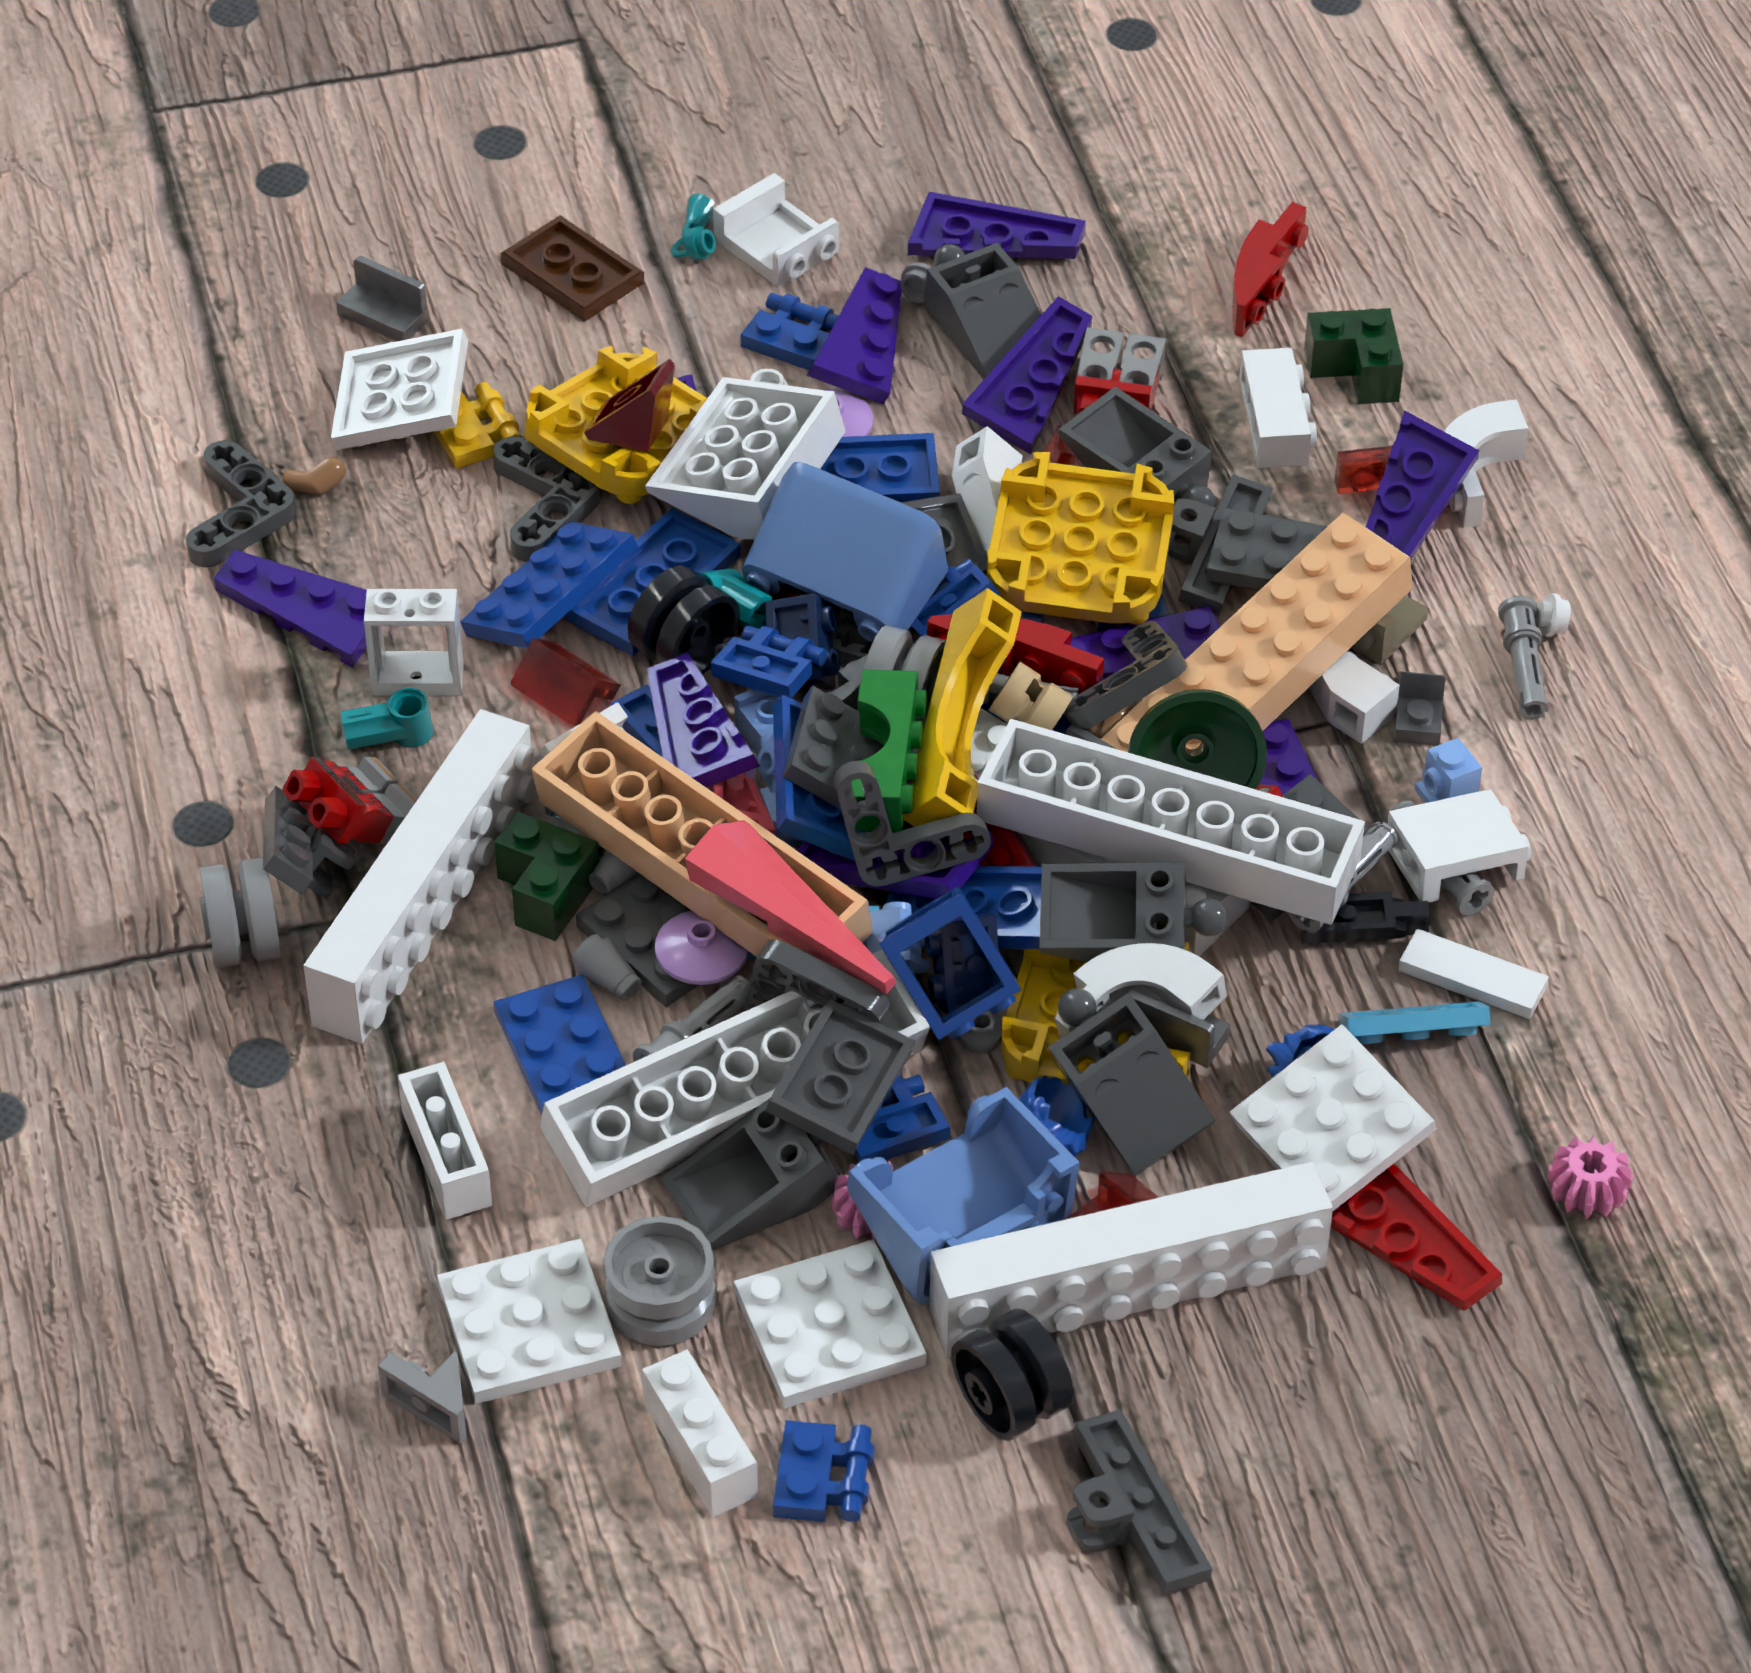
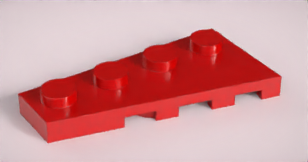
(1416, 1238)

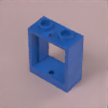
(922, 924)

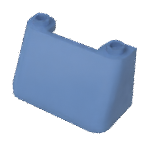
(848, 549)
(980, 1185)

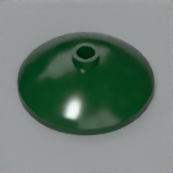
(1228, 732)

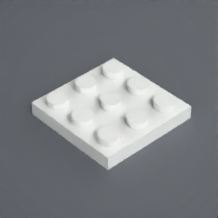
(400, 389)
(1335, 1111)
(528, 1321)
(829, 1323)

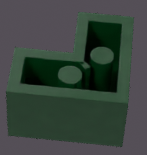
(1356, 346)
(547, 872)

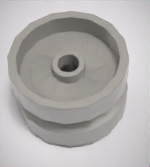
(895, 650)
(239, 912)
(659, 1280)

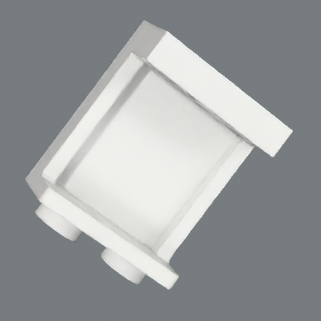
(773, 233)
(1456, 839)

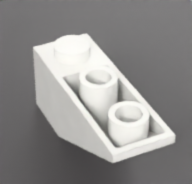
(978, 476)
(1356, 697)

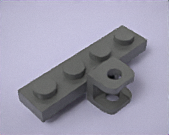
(1201, 534)
(293, 851)
(1132, 1502)

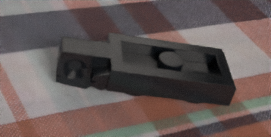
(1372, 918)

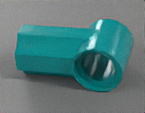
(750, 599)
(402, 719)

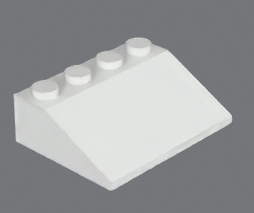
(742, 447)

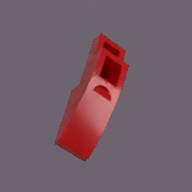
(1261, 264)
(1042, 649)

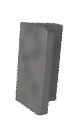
(384, 301)
(1183, 1030)

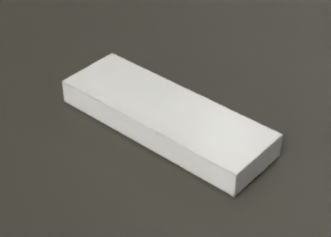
(1473, 973)

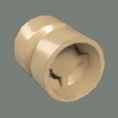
(1029, 700)

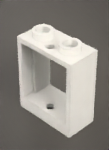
(394, 670)

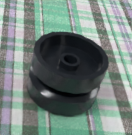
(682, 616)
(1012, 1374)

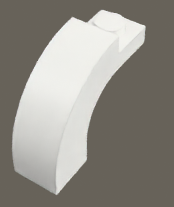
(1500, 436)
(1155, 971)

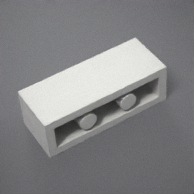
(1276, 407)
(445, 1140)
(700, 1433)

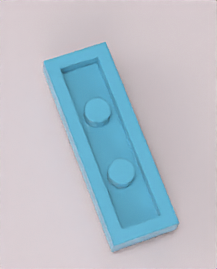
(1416, 1022)

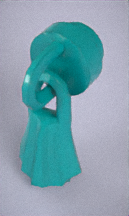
(696, 239)

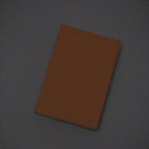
(572, 268)

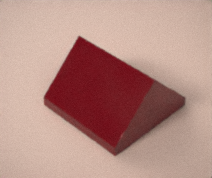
(636, 412)

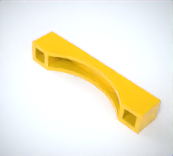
(974, 650)

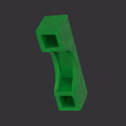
(889, 713)

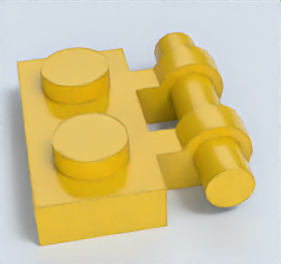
(470, 439)

